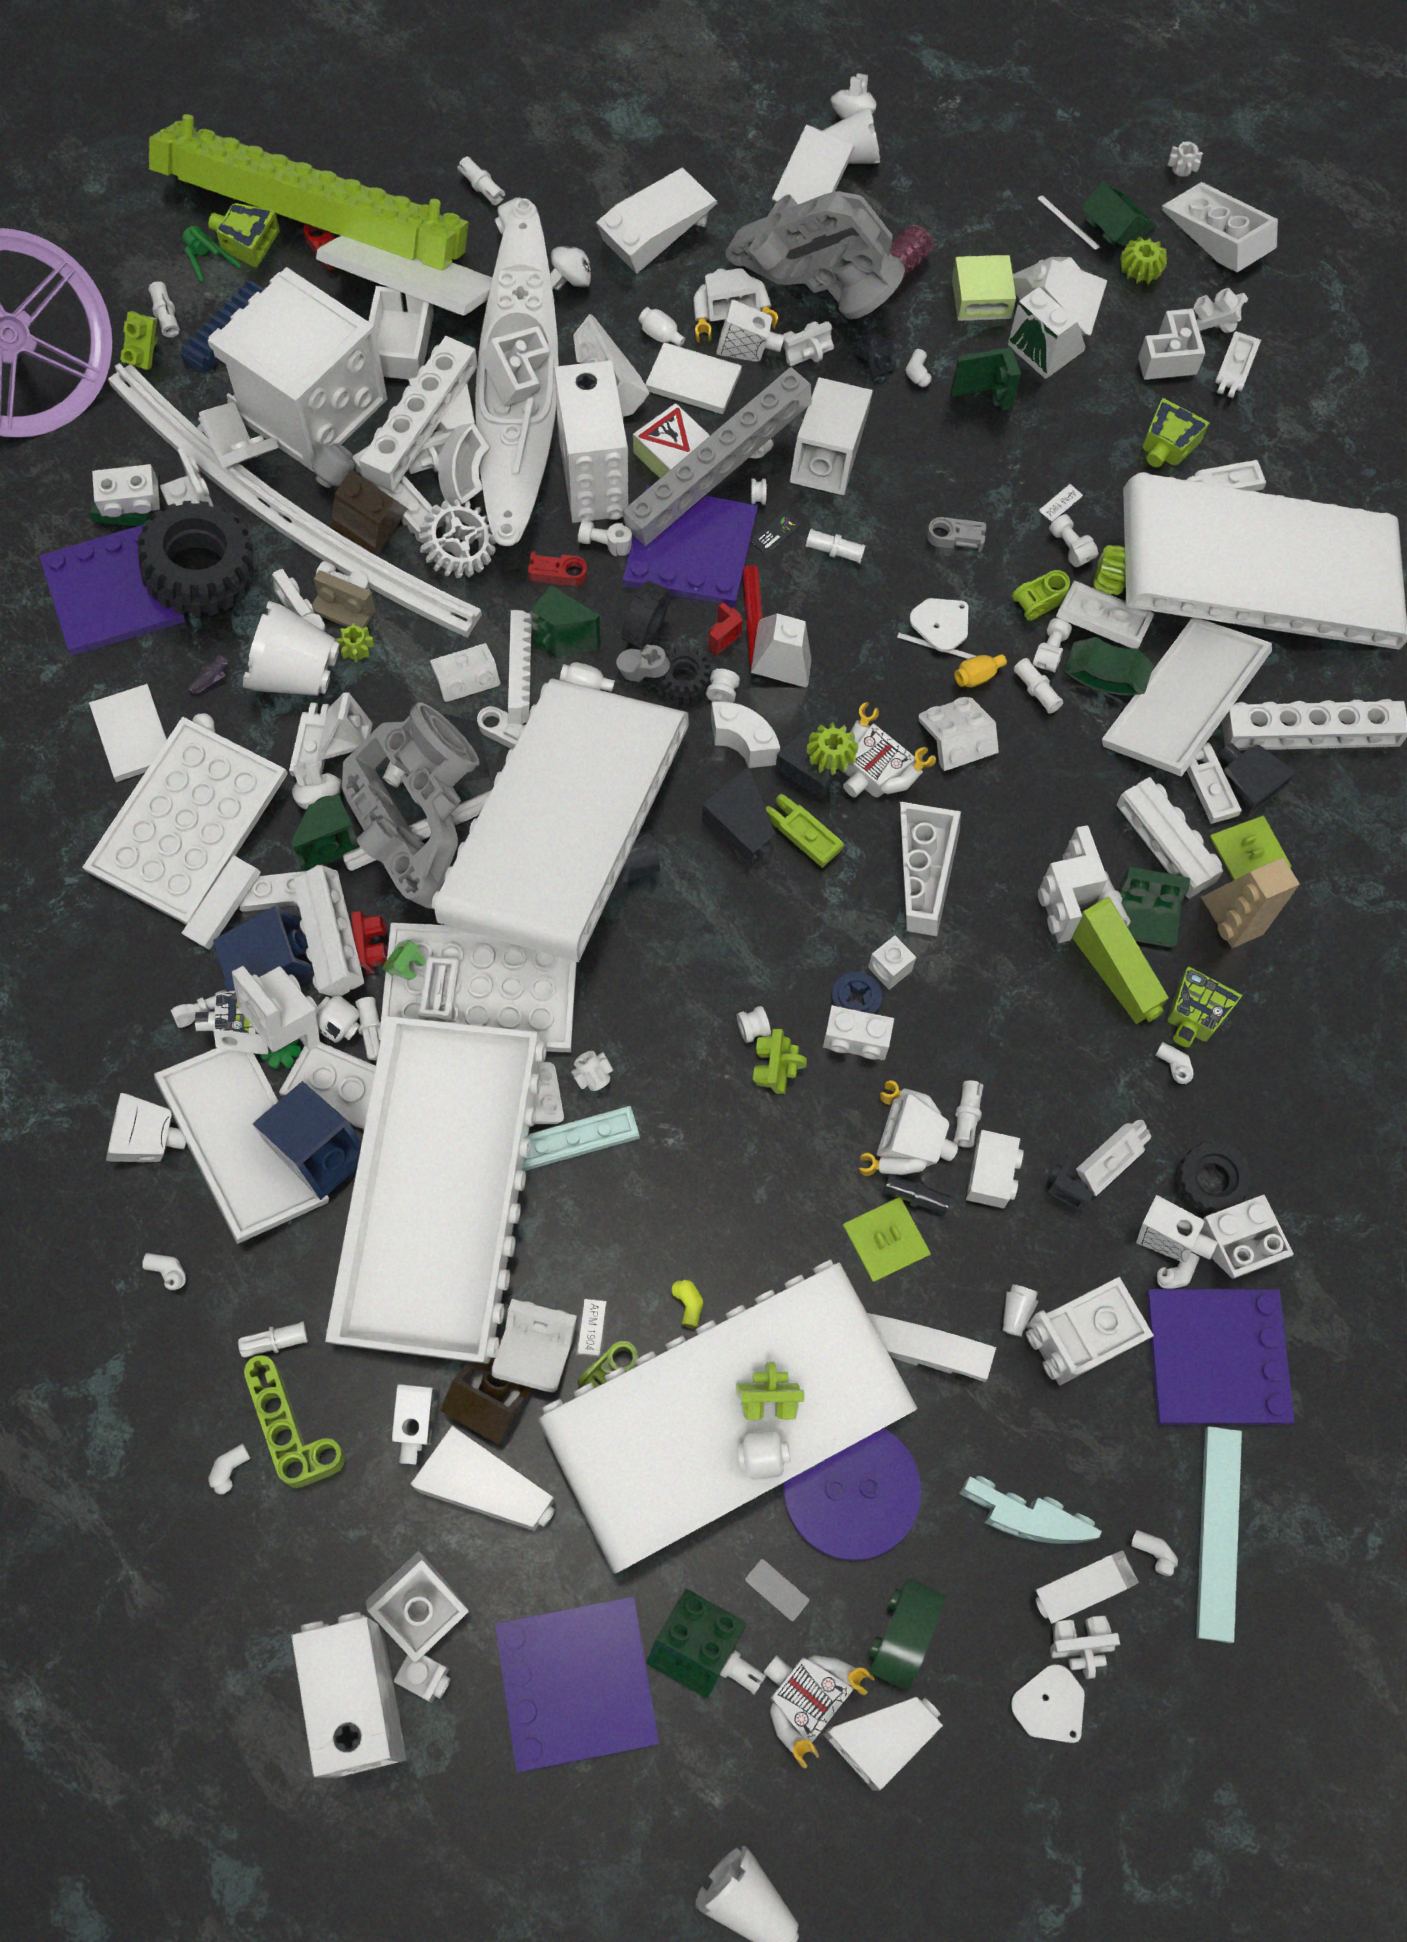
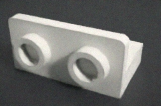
(465, 672)

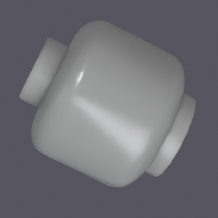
(333, 465)

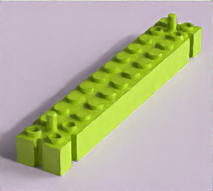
(308, 194)

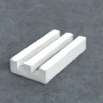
(436, 1014)

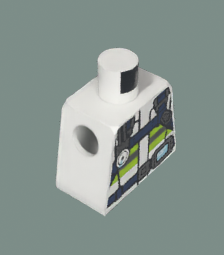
(230, 1026)
(416, 1404)

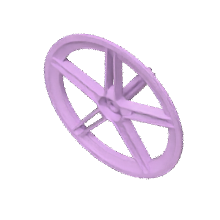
(16, 337)

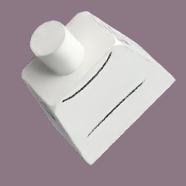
(141, 1131)

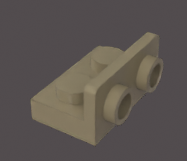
(342, 601)

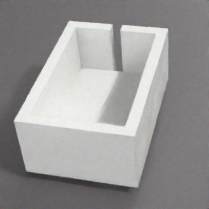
(400, 334)

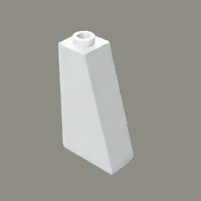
(479, 1481)

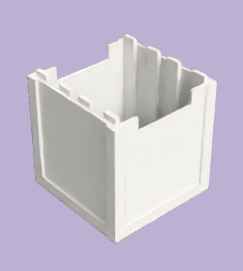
(301, 366)

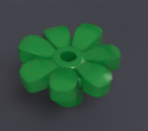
(283, 1055)

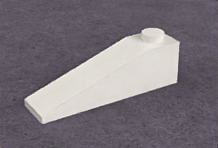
(595, 345)

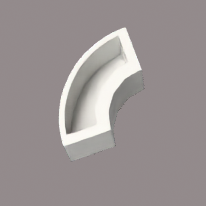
(460, 464)
(745, 732)

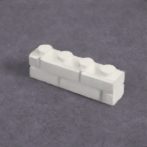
(1169, 836)
(327, 931)

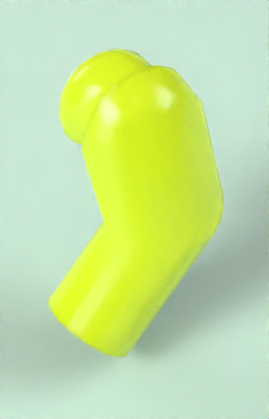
(692, 1300)

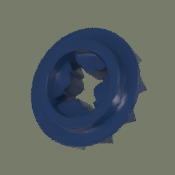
(859, 983)

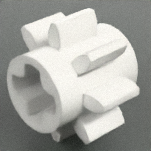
(1185, 158)
(592, 1070)

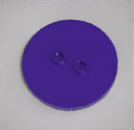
(856, 1499)

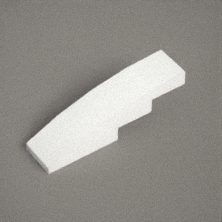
(934, 1348)

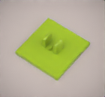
(1247, 847)
(886, 1239)

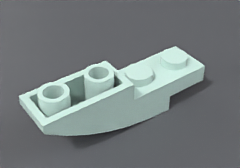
(1041, 1522)

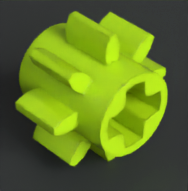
(355, 642)

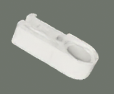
(503, 732)

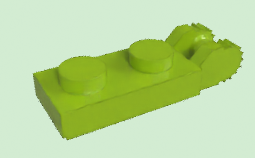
(805, 831)

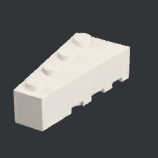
(928, 857)

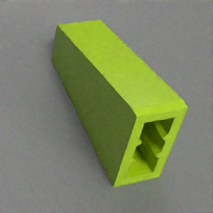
(1120, 961)

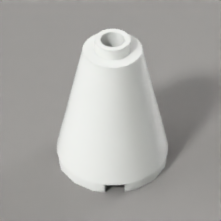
(858, 130)
(747, 1900)

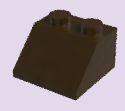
(365, 513)
(485, 1401)

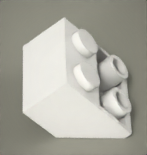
(1246, 1237)

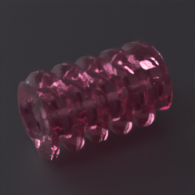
(912, 246)

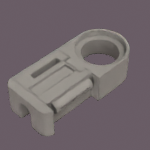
(960, 533)

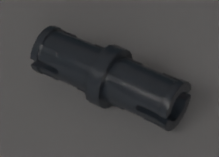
(917, 1194)

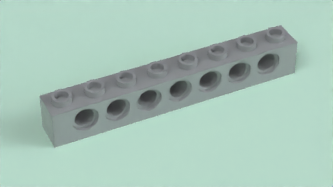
(717, 456)

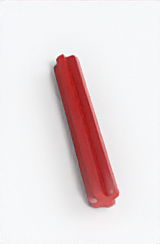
(752, 605)

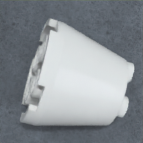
(289, 655)

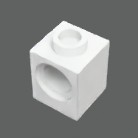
(892, 962)

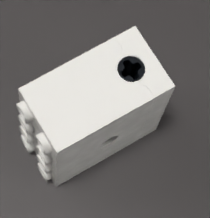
(592, 440)
(348, 1696)

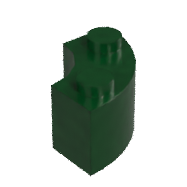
(1109, 667)
(907, 1633)

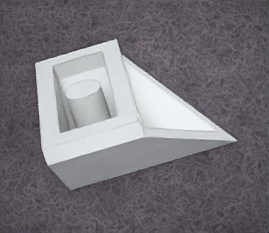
(344, 728)

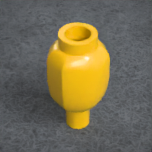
(978, 670)

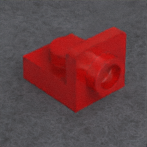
(726, 630)

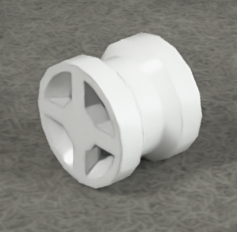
(722, 685)
(753, 1024)

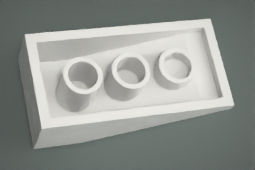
(654, 218)
(1224, 226)

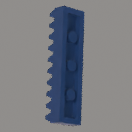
(198, 352)

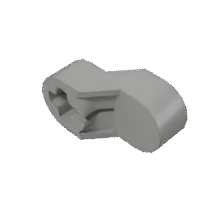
(643, 663)

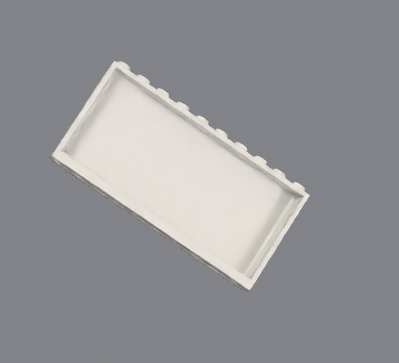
(1263, 561)
(560, 819)
(437, 1190)
(661, 1442)

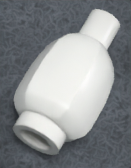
(660, 326)
(585, 676)

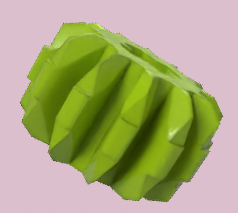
(1143, 260)
(1110, 571)
(831, 759)

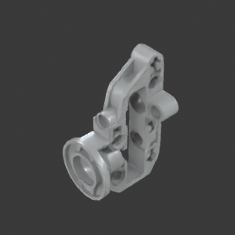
(854, 271)
(433, 762)

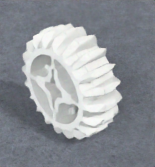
(453, 517)

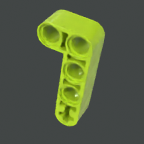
(285, 1419)

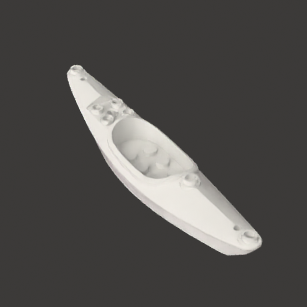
(517, 301)

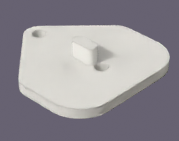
(949, 619)
(1057, 1715)

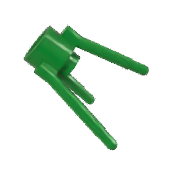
(200, 244)

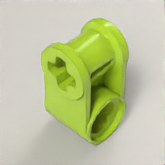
(1038, 597)
(606, 1364)

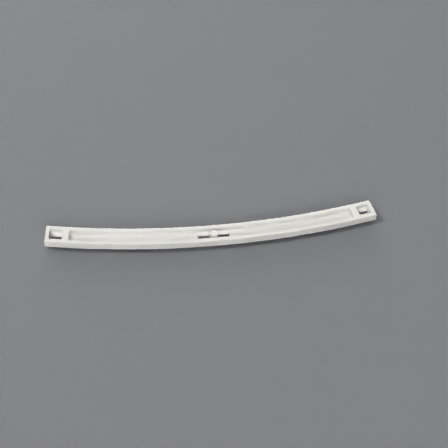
(304, 528)

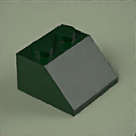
(1116, 215)
(564, 624)
(323, 833)

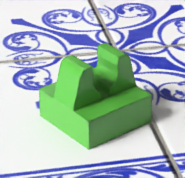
(399, 959)

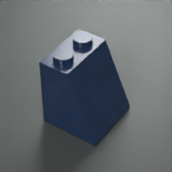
(263, 945)
(311, 1139)

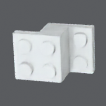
(1072, 884)
(277, 1008)

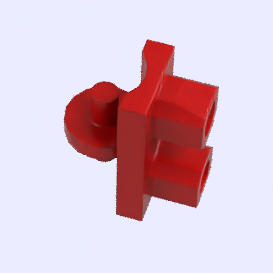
(363, 930)

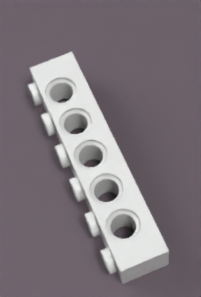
(418, 413)
(1330, 732)

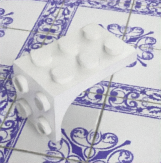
(1087, 1331)

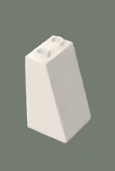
(830, 436)

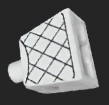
(747, 333)
(1174, 1232)

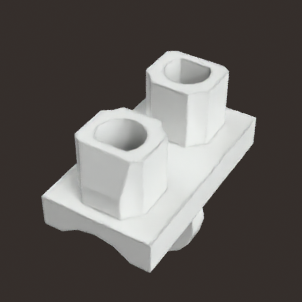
(1222, 313)
(808, 343)
(430, 453)
(1098, 1641)

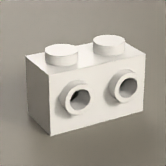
(126, 490)
(858, 1033)
(994, 1169)

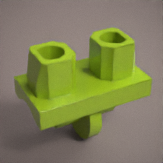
(139, 340)
(782, 1064)
(783, 1394)

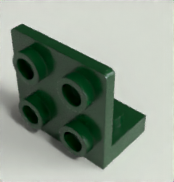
(988, 371)
(1153, 905)
(695, 1642)

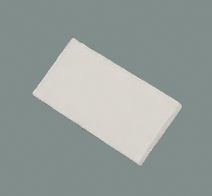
(452, 289)
(1187, 695)
(214, 1107)

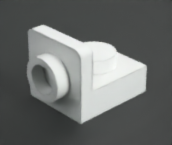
(423, 1678)

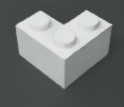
(1175, 350)
(512, 361)

